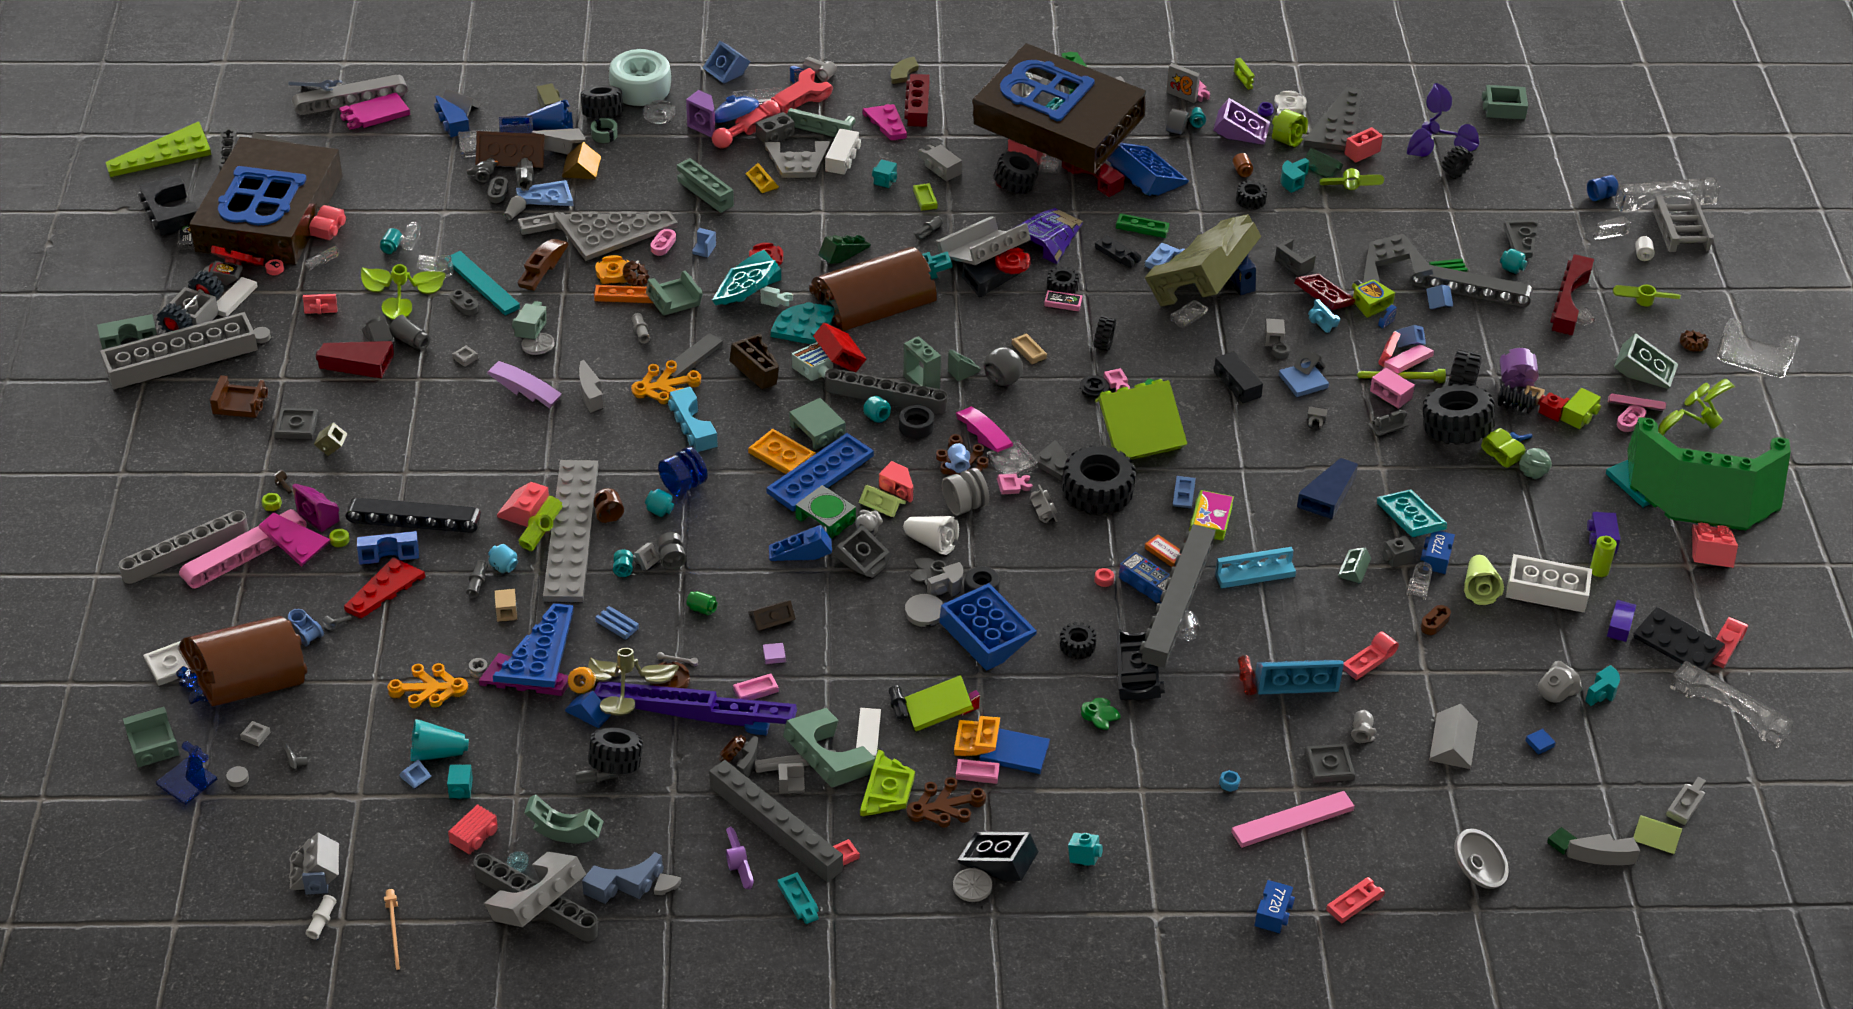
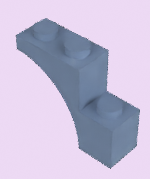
(604, 883)

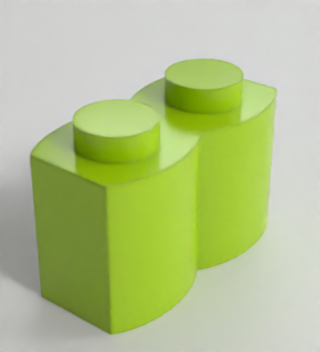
(1503, 447)

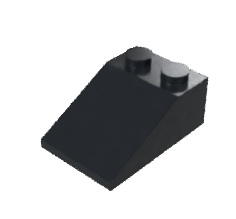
(1000, 854)

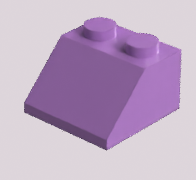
(701, 113)

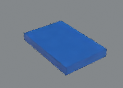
(1018, 751)

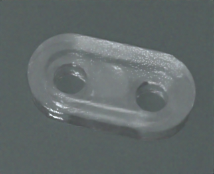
(410, 236)

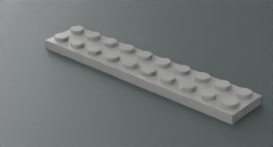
(571, 532)

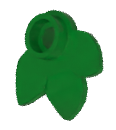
(1100, 712)

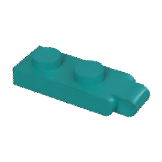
(799, 898)

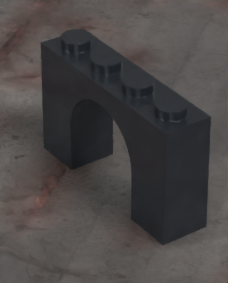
(163, 191)

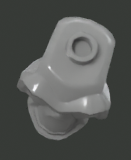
(1559, 683)

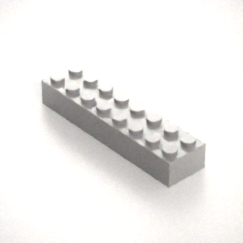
(178, 350)

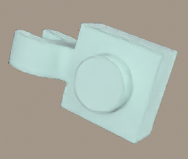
(772, 297)

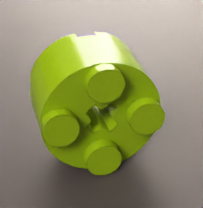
(1289, 127)

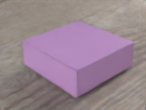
(774, 653)

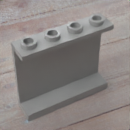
(982, 241)

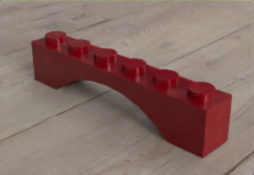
(1565, 311)

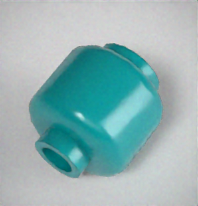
(1513, 261)
(877, 409)
(659, 502)

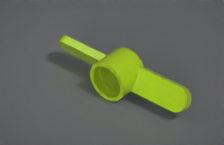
(1360, 180)
(1644, 294)

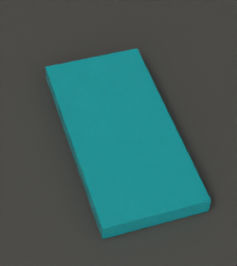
(1411, 513)

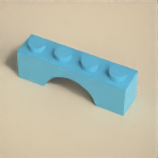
(699, 433)

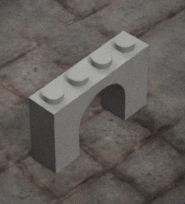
(557, 875)

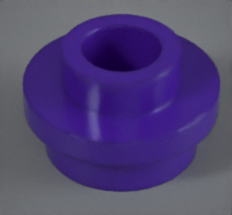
(1265, 109)

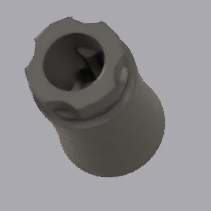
(406, 331)

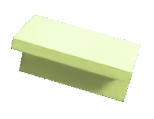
(880, 500)
(1657, 834)

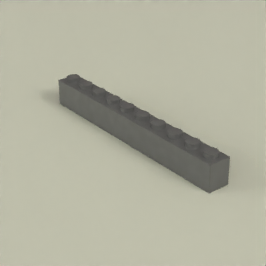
(1178, 596)

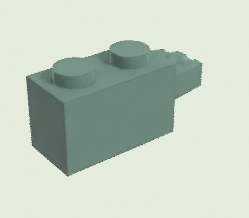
(530, 320)

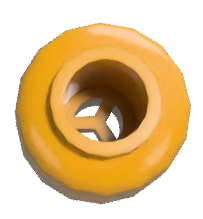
(575, 683)

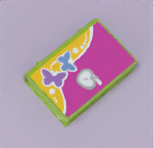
(1212, 512)

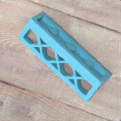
(1254, 570)

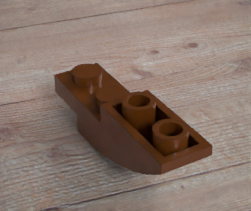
(540, 261)

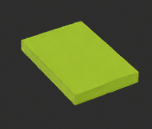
(938, 703)

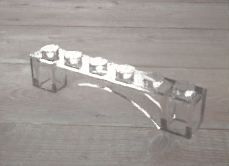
(1634, 196)
(1767, 722)

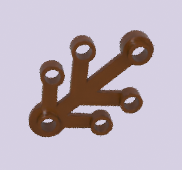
(978, 450)
(919, 810)

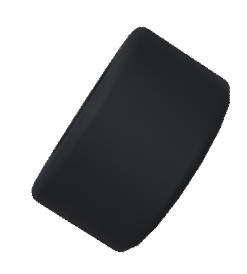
(979, 577)

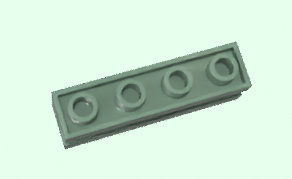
(705, 185)

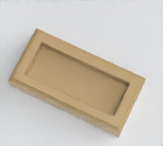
(1029, 348)

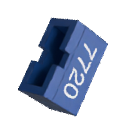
(1438, 550)
(1273, 908)

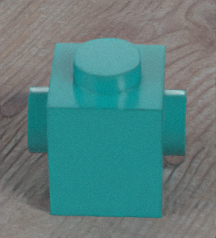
(885, 173)
(1084, 849)

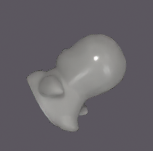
(869, 520)
(1362, 727)

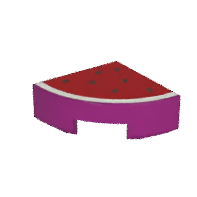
(975, 699)

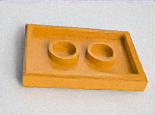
(780, 451)

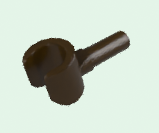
(280, 478)

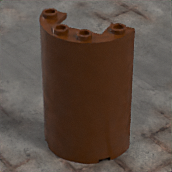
(876, 288)

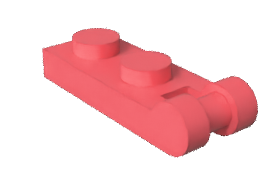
(1355, 900)

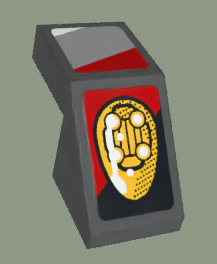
(224, 271)

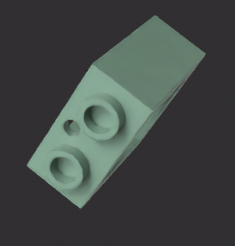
(1502, 109)
(916, 351)

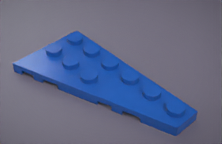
(540, 653)

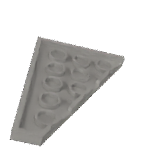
(602, 233)

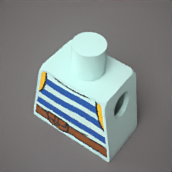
(811, 362)

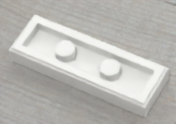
(235, 296)
(869, 729)

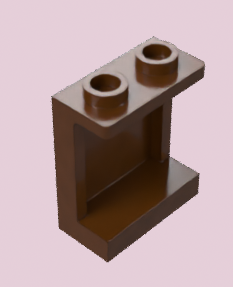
(237, 399)

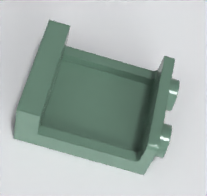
(675, 294)
(818, 422)
(151, 737)

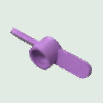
(737, 859)

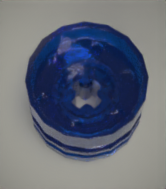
(682, 471)

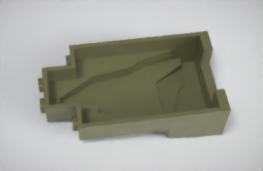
(1206, 261)

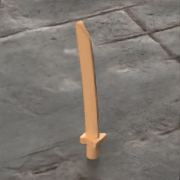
(391, 902)

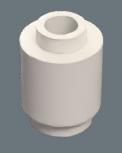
(1644, 248)

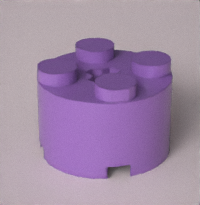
(1519, 368)

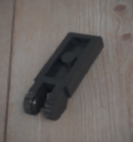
(1117, 251)

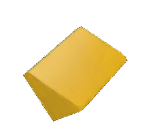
(761, 179)

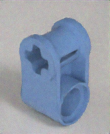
(305, 626)

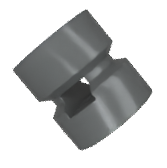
(671, 550)

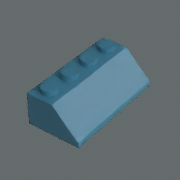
(1298, 676)

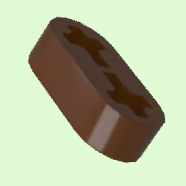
(1432, 617)

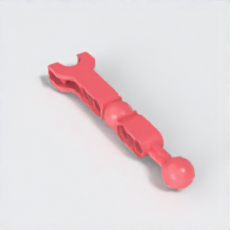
(791, 97)

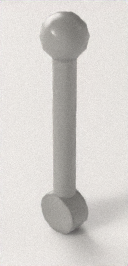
(694, 661)

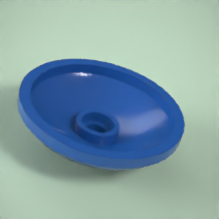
(735, 107)

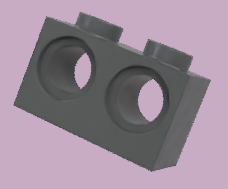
(775, 128)

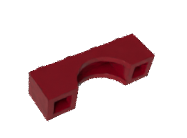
(1109, 179)

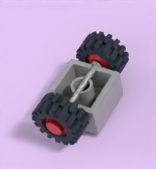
(193, 304)

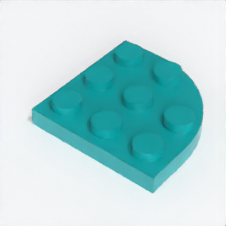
(744, 281)
(802, 322)

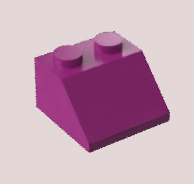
(315, 507)

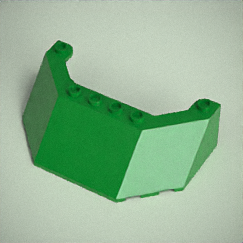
(1706, 485)

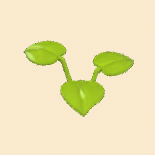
(377, 279)
(1709, 416)

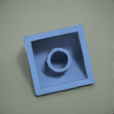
(726, 63)

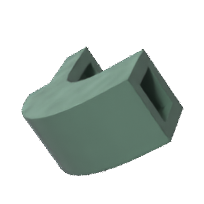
(560, 826)

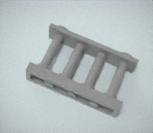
(1670, 230)

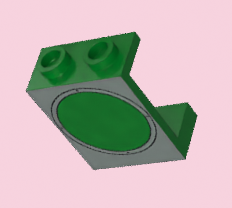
(827, 509)

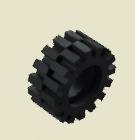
(1457, 161)
(1251, 194)
(1068, 277)
(1105, 333)
(1077, 632)

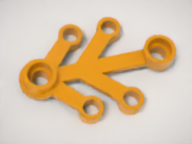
(664, 384)
(451, 686)

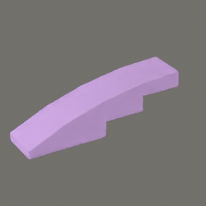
(525, 383)

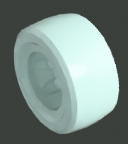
(638, 87)

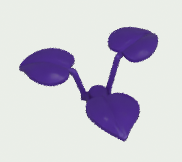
(1421, 142)

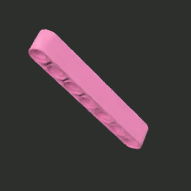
(231, 554)

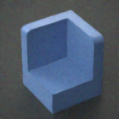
(705, 242)
(1439, 296)
(1411, 335)

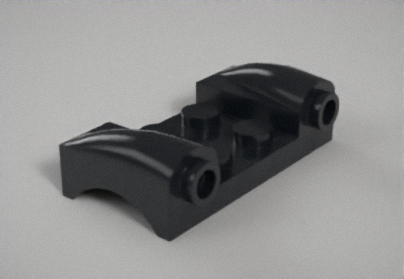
(1136, 678)

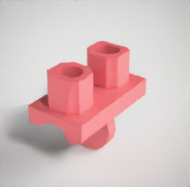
(320, 303)

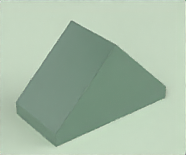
(961, 366)

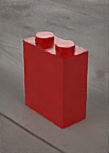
(839, 347)

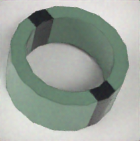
(604, 137)

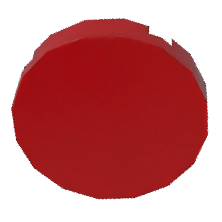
(774, 252)
(1013, 261)

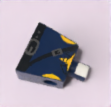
(1244, 277)

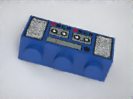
(1144, 576)

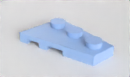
(548, 194)

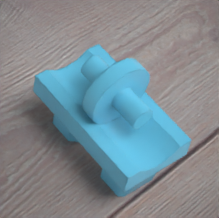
(1323, 317)

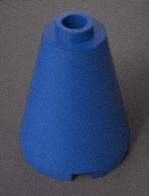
(553, 117)

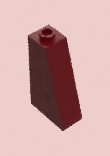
(356, 358)

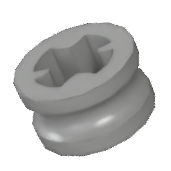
(477, 663)

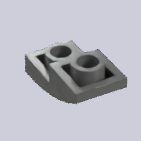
(750, 755)

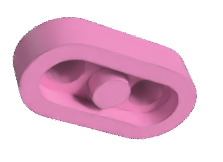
(663, 242)
(1628, 419)

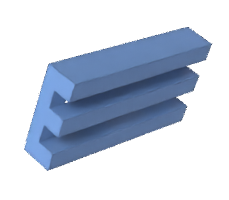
(619, 620)

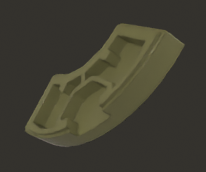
(902, 69)

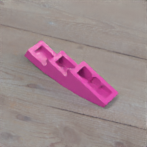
(986, 430)

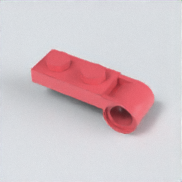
(1730, 635)
(1372, 656)

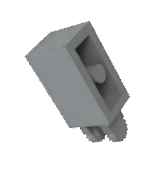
(941, 161)

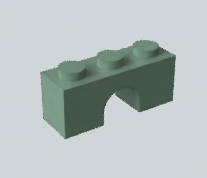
(114, 332)

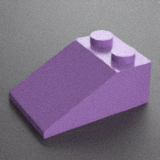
(1240, 123)

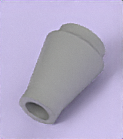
(515, 206)

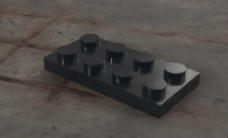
(1678, 639)

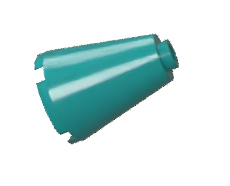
(435, 742)

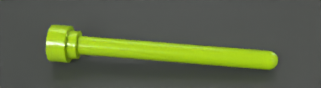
(1437, 375)

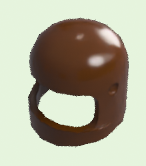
(608, 499)

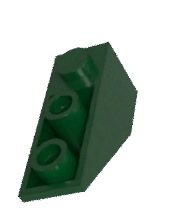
(841, 248)

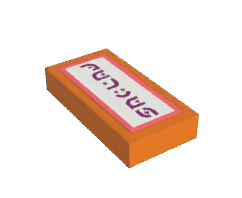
(1163, 550)

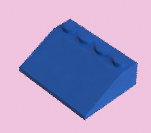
(1146, 169)
(986, 625)

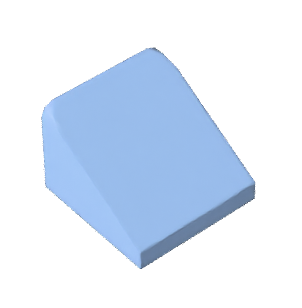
(415, 774)

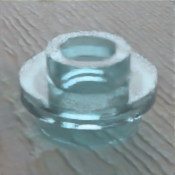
(521, 864)

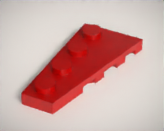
(383, 586)

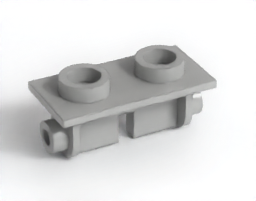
(1046, 510)

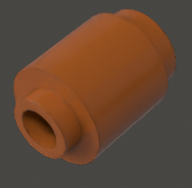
(1243, 165)

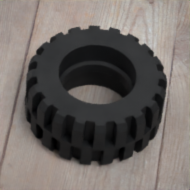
(1458, 414)
(1094, 495)

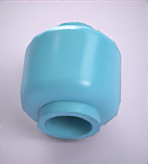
(502, 558)

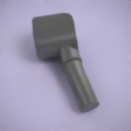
(331, 623)

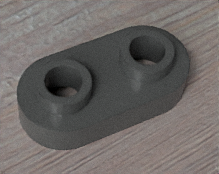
(498, 189)
(464, 302)

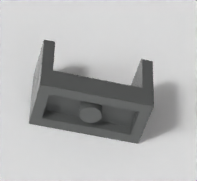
(1293, 261)

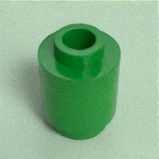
(702, 602)

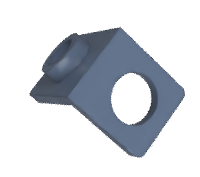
(315, 883)

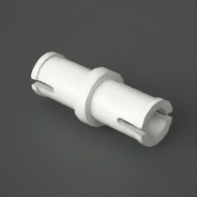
(321, 917)

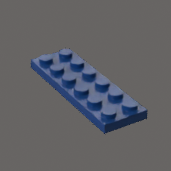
(821, 469)

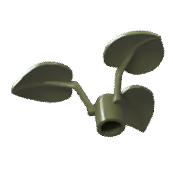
(625, 663)

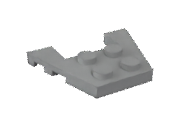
(798, 164)

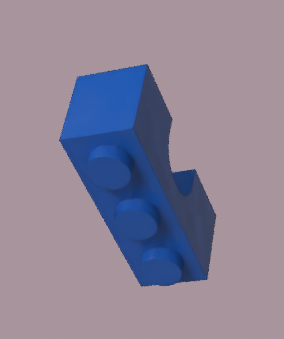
(374, 547)

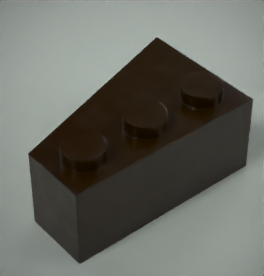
(755, 361)

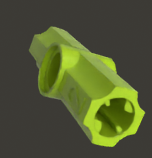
(535, 531)

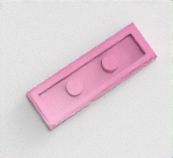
(1408, 358)
(1645, 403)

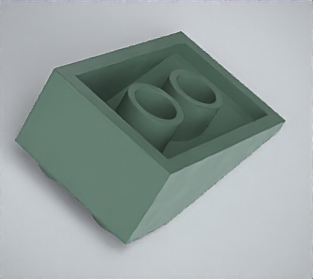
(1645, 363)

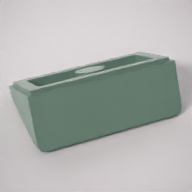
(1355, 565)

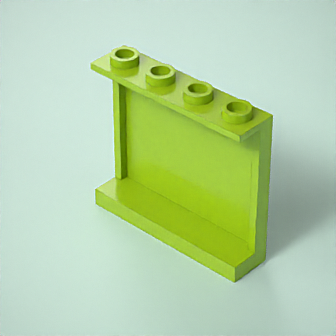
(1143, 419)

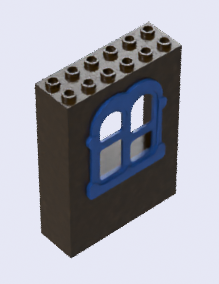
(1081, 130)
(276, 173)

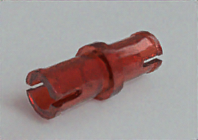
(1247, 675)

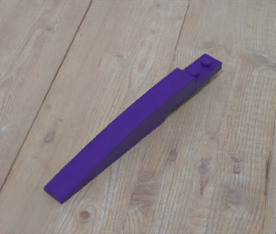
(699, 704)

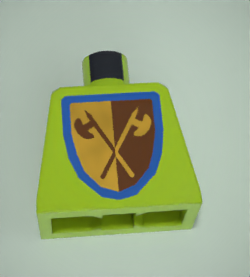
(1372, 297)

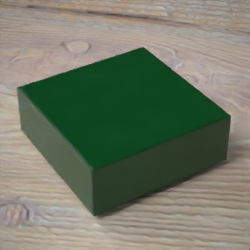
(1560, 840)

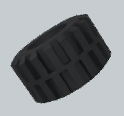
(601, 101)
(1016, 172)
(1465, 368)
(615, 751)

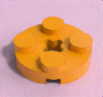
(604, 271)

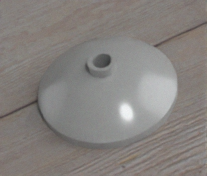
(1481, 858)

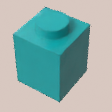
(460, 781)

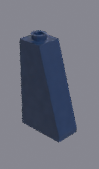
(1329, 489)

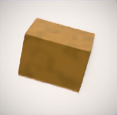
(581, 163)

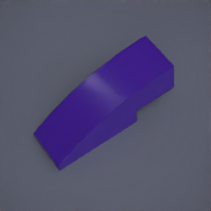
(1621, 620)

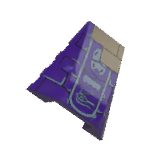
(1053, 231)

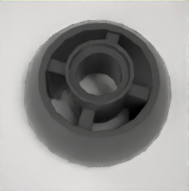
(1003, 366)

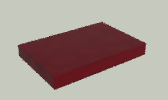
(1325, 291)

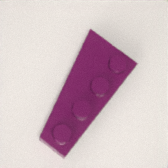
(496, 665)

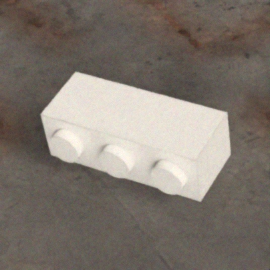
(842, 151)

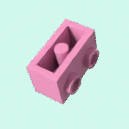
(1392, 388)

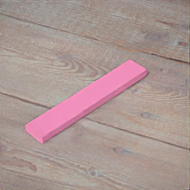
(1292, 819)

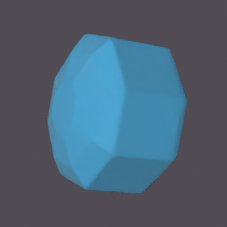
(1229, 780)

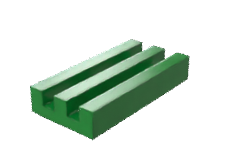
(1456, 264)

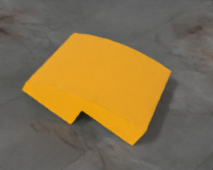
(976, 736)

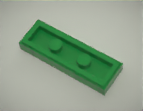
(1142, 225)

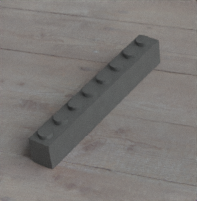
(776, 821)

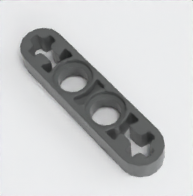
(225, 141)

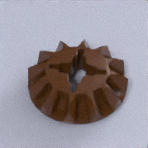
(630, 275)
(1688, 342)
(732, 748)

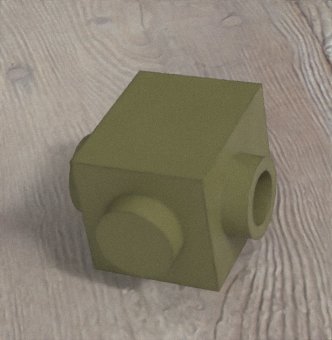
(330, 439)

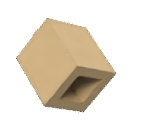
(505, 605)

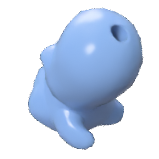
(959, 458)

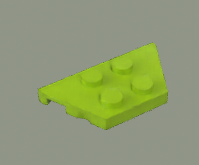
(887, 787)

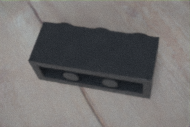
(1238, 377)

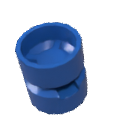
(1602, 187)

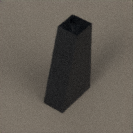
(985, 276)

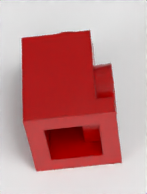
(1552, 406)

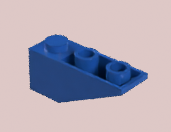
(453, 117)
(803, 546)

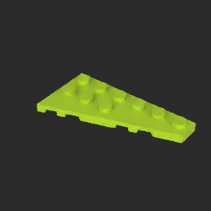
(173, 148)

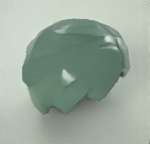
(1535, 463)

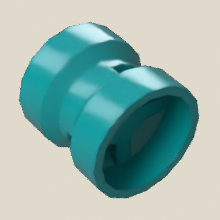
(623, 563)

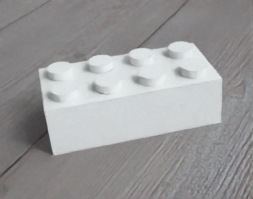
(1549, 583)

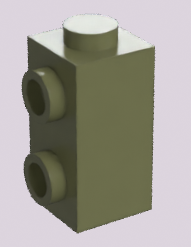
(547, 95)

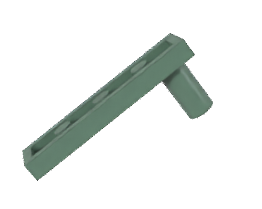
(819, 123)

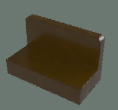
(773, 615)

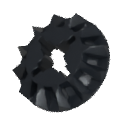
(1095, 381)

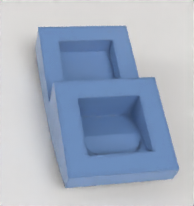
(1184, 492)

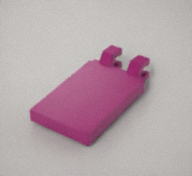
(374, 111)

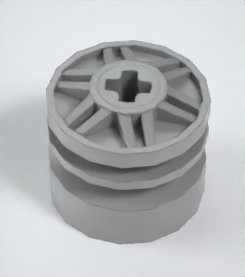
(965, 491)

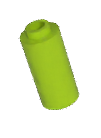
(1603, 556)

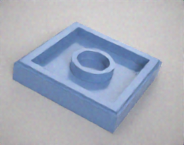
(1301, 383)

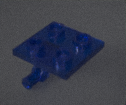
(189, 776)

